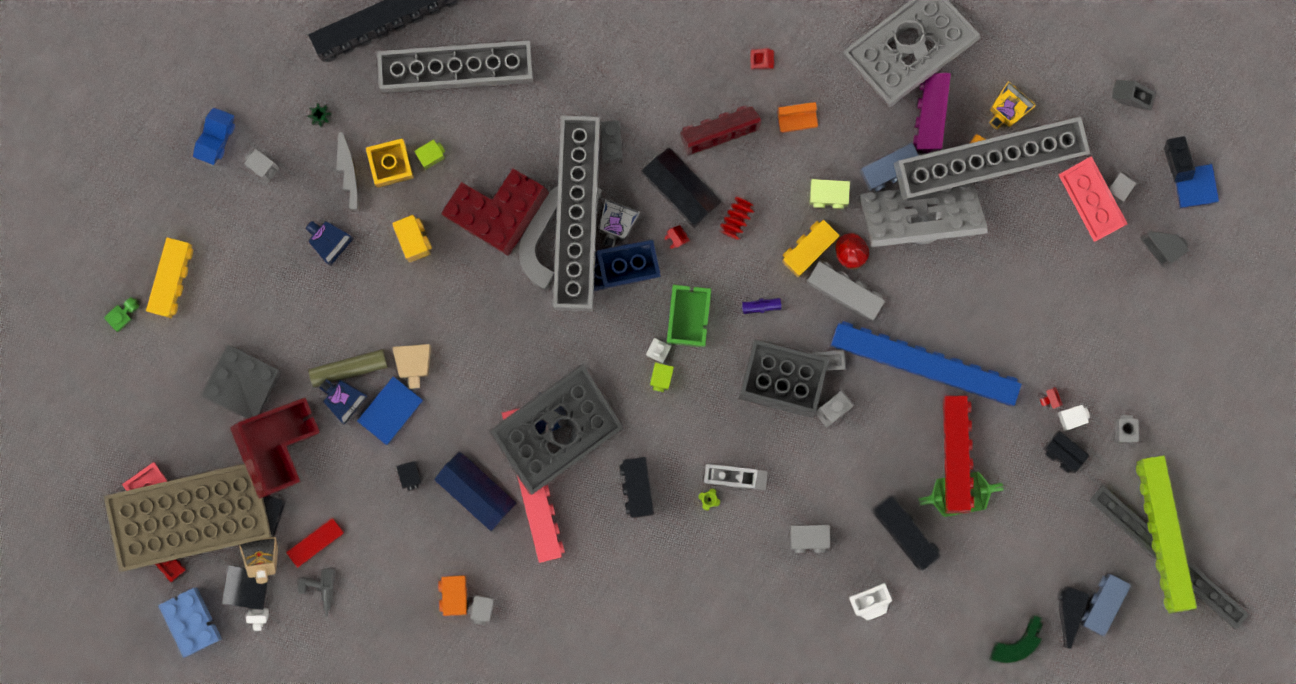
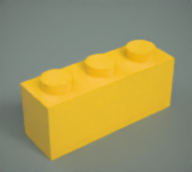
(810, 247)

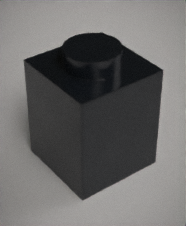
(409, 475)

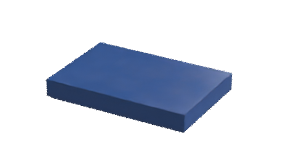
(390, 410)

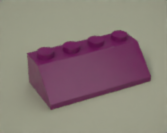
(932, 113)

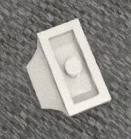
(871, 602)

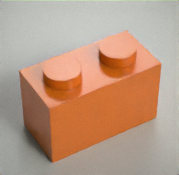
(453, 595)

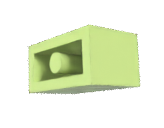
(829, 193)

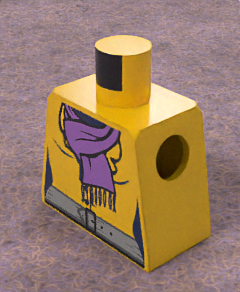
(1010, 107)

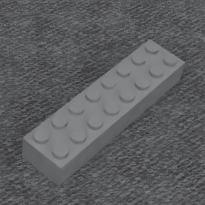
(455, 66)

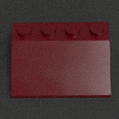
(720, 130)

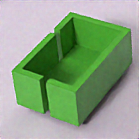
(688, 316)

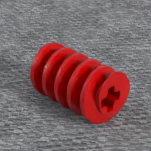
(736, 218)

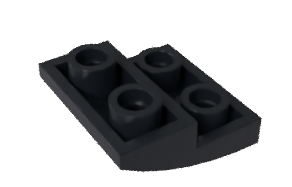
(243, 590)

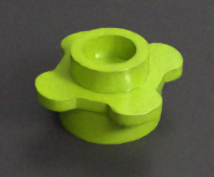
(710, 494)

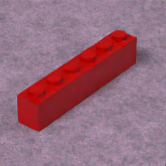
(956, 454)

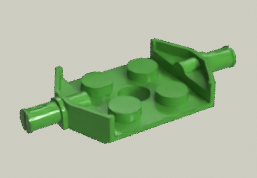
(981, 494)

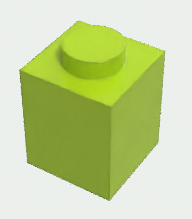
(430, 154)
(661, 377)

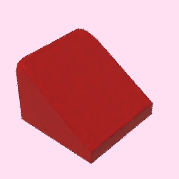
(762, 59)

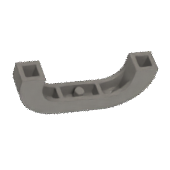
(527, 250)

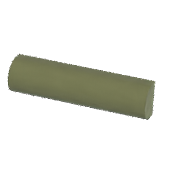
(348, 368)

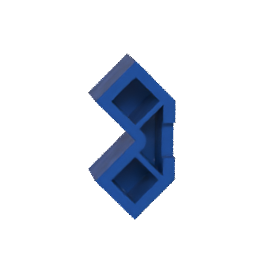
(215, 134)

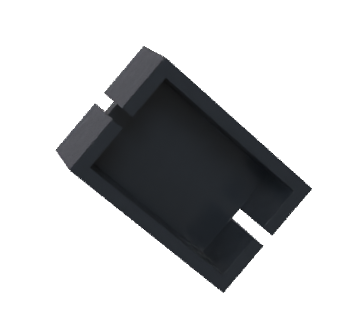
(636, 487)

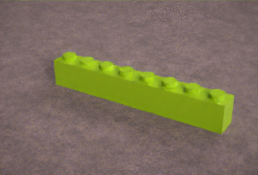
(1166, 534)

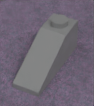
(735, 477)

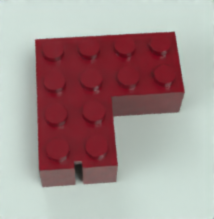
(503, 218)
(265, 441)

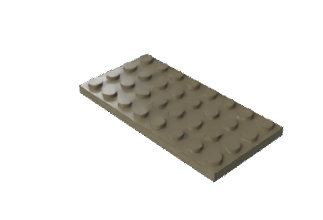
(185, 517)

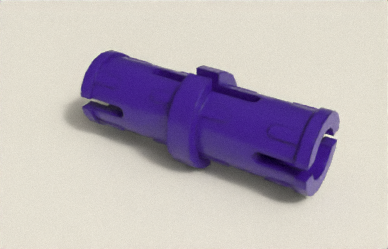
(761, 305)

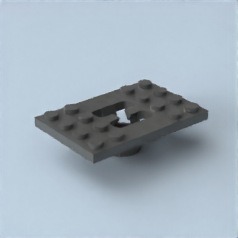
(585, 412)

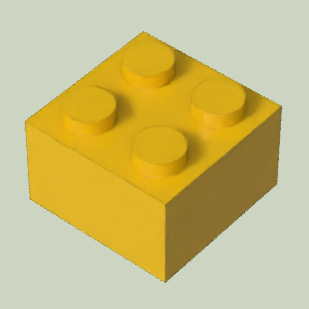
(389, 163)
(411, 238)

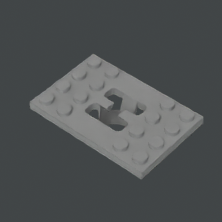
(883, 66)
(892, 224)

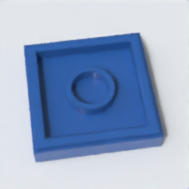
(1198, 190)

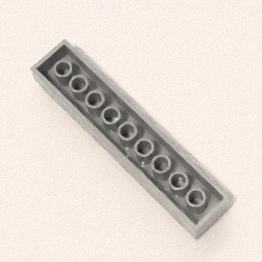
(991, 158)
(576, 213)

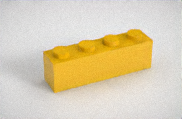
(169, 278)

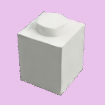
(1074, 417)

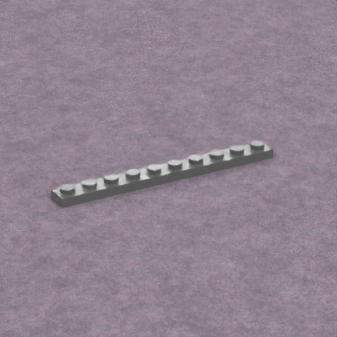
(1139, 532)

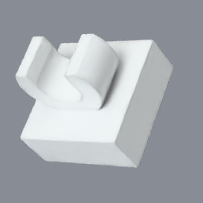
(658, 350)
(257, 617)

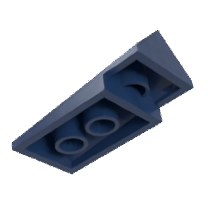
(625, 265)
(475, 491)

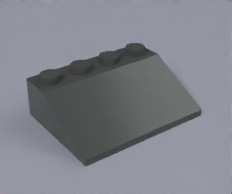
(784, 378)

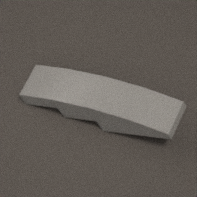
(346, 165)

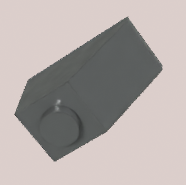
(1133, 94)

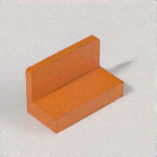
(797, 117)

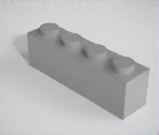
(845, 291)

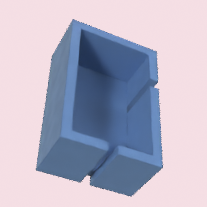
(188, 621)

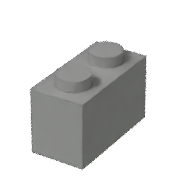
(261, 165)
(810, 537)

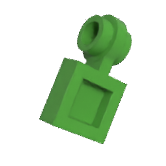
(118, 317)

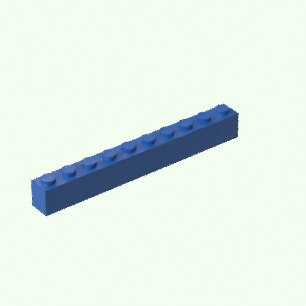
(925, 364)

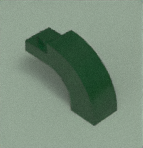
(1022, 648)

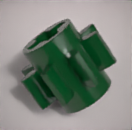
(315, 112)

